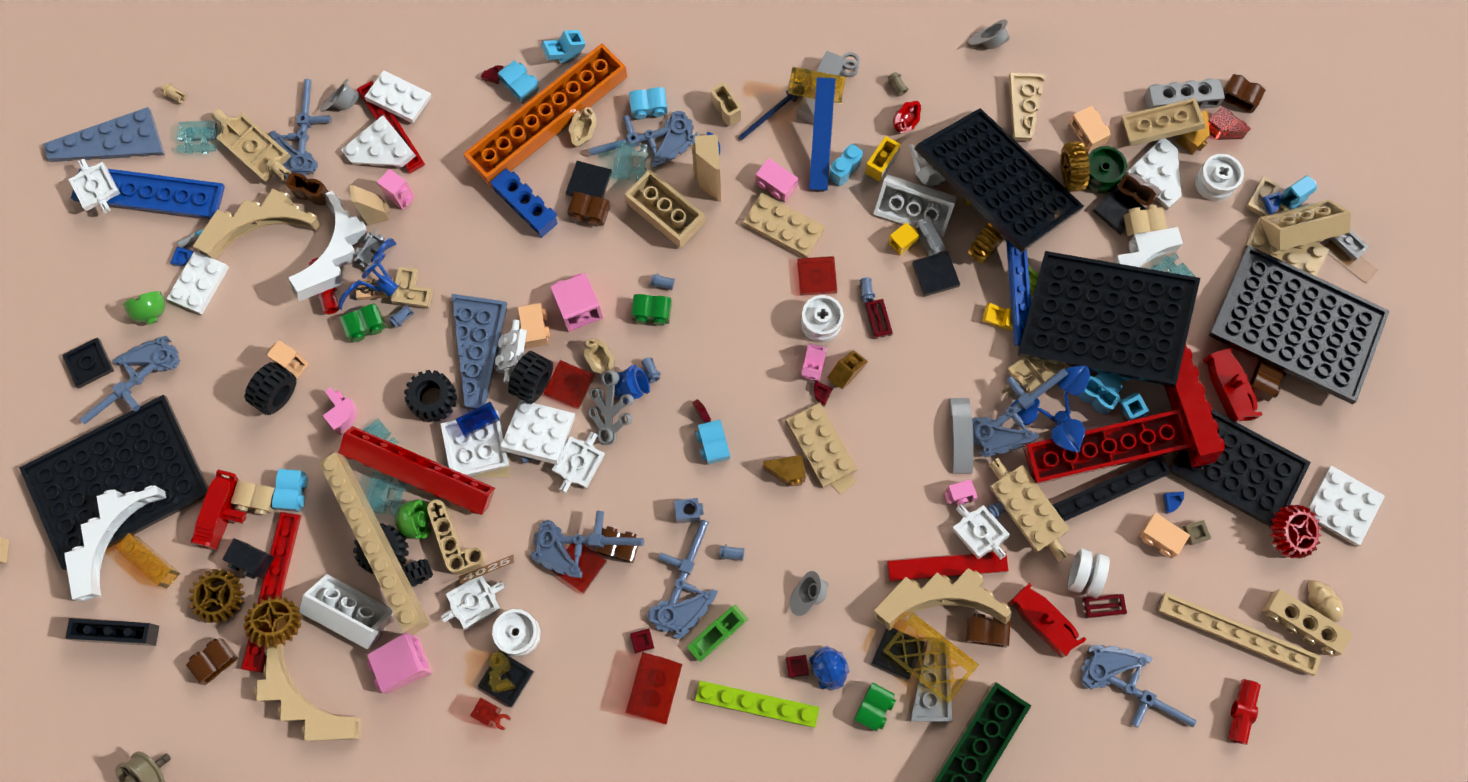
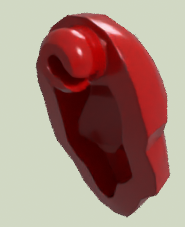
(907, 117)

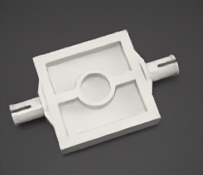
(94, 186)
(510, 350)
(578, 462)
(980, 532)
(473, 602)

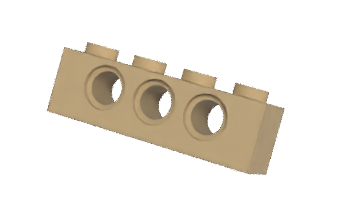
(1336, 635)

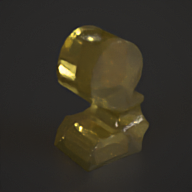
(499, 664)

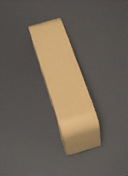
(450, 535)

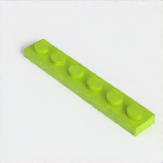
(757, 704)

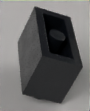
(248, 558)

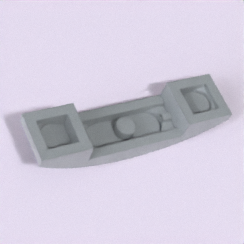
(962, 435)

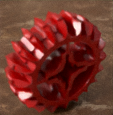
(1297, 536)

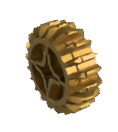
(1075, 166)
(985, 243)
(202, 604)
(284, 623)

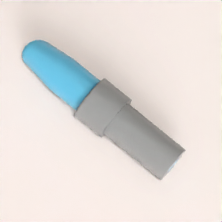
(190, 239)

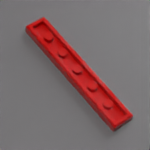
(377, 112)
(946, 565)

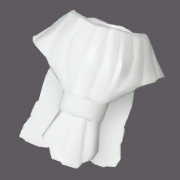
(925, 172)

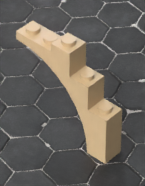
(226, 227)
(940, 591)
(294, 707)

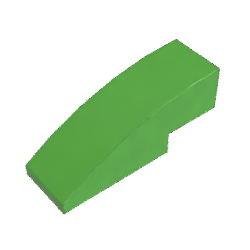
(717, 633)

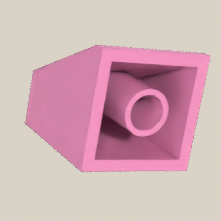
(577, 302)
(398, 663)

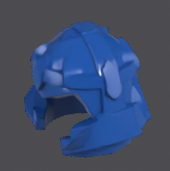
(633, 382)
(829, 668)

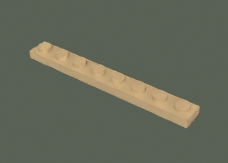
(1239, 634)

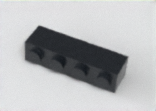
(112, 632)

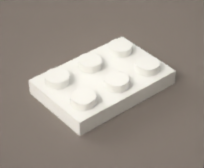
(398, 96)
(198, 283)

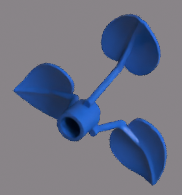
(384, 283)
(1069, 431)

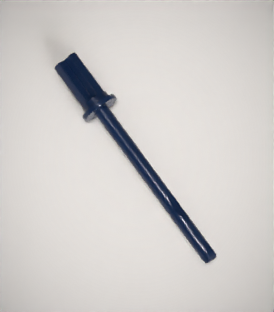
(789, 97)

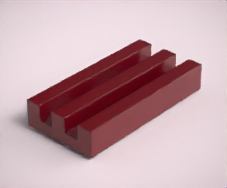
(882, 333)
(1088, 608)

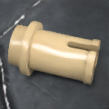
(169, 90)

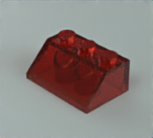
(654, 688)

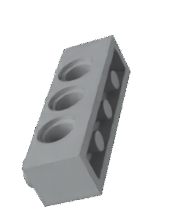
(1211, 97)

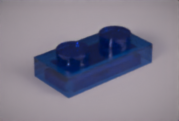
(477, 419)

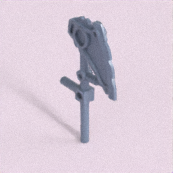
(677, 138)
(300, 160)
(152, 354)
(999, 439)
(553, 554)
(685, 614)
(1110, 661)

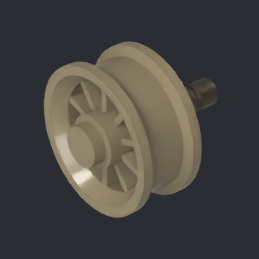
(141, 768)

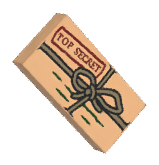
(364, 292)

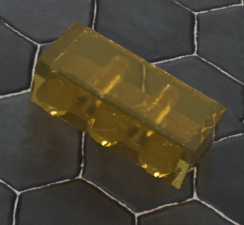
(803, 83)
(147, 560)

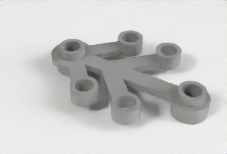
(607, 431)

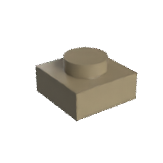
(1198, 532)

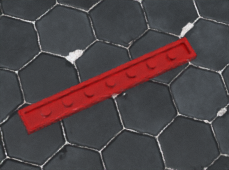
(274, 580)

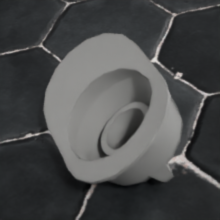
(992, 36)
(342, 98)
(809, 592)

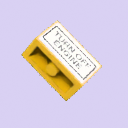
(882, 158)

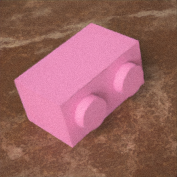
(776, 180)
(396, 189)

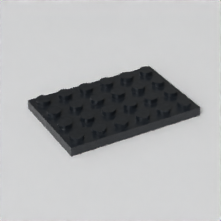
(1249, 473)

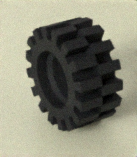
(417, 572)

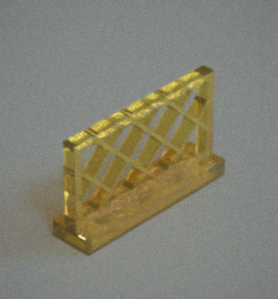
(945, 647)

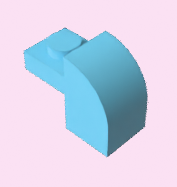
(566, 48)
(1133, 407)

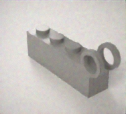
(833, 65)

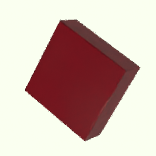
(642, 641)
(797, 666)

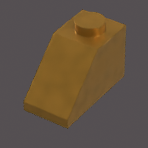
(1197, 139)
(847, 369)
(787, 470)

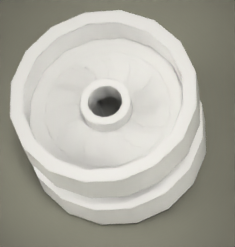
(1219, 177)
(822, 318)
(1088, 573)
(528, 635)

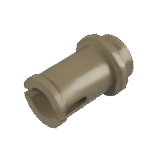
(897, 83)

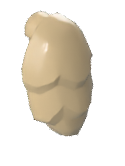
(582, 126)
(598, 355)
(1325, 600)

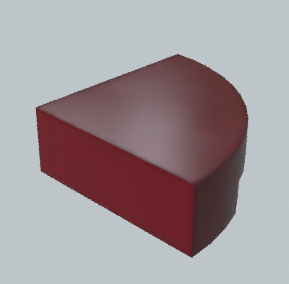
(491, 74)
(822, 393)
(701, 410)

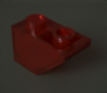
(1226, 126)

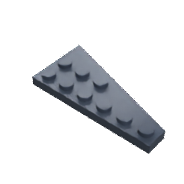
(115, 138)
(477, 333)

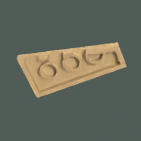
(1024, 103)

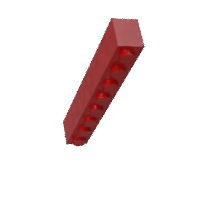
(416, 470)

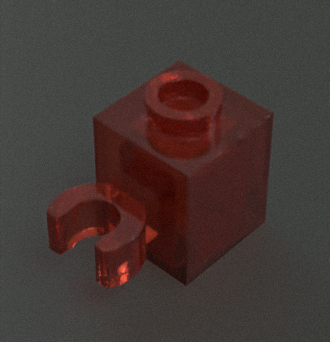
(489, 713)

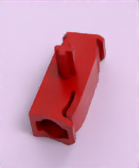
(1232, 386)
(217, 511)
(1046, 621)

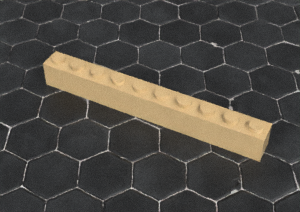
(374, 544)

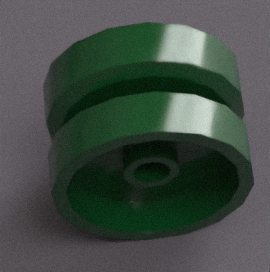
(1106, 169)

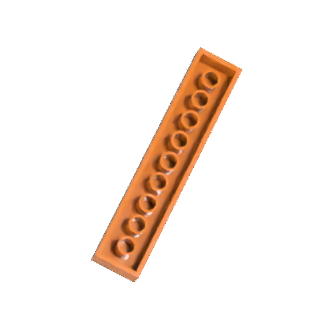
(546, 114)

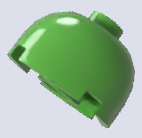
(146, 308)
(413, 520)

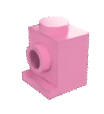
(961, 492)

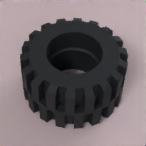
(530, 377)
(420, 385)
(270, 388)
(397, 543)

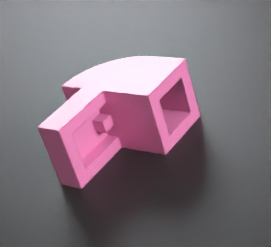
(814, 362)
(343, 413)

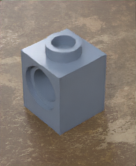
(680, 506)

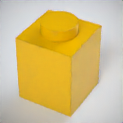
(903, 238)

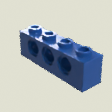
(540, 224)

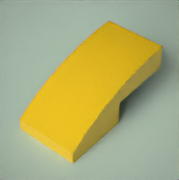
(998, 316)

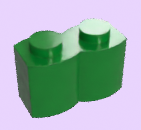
(651, 309)
(363, 322)
(874, 707)

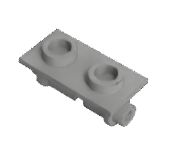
(929, 236)
(371, 242)

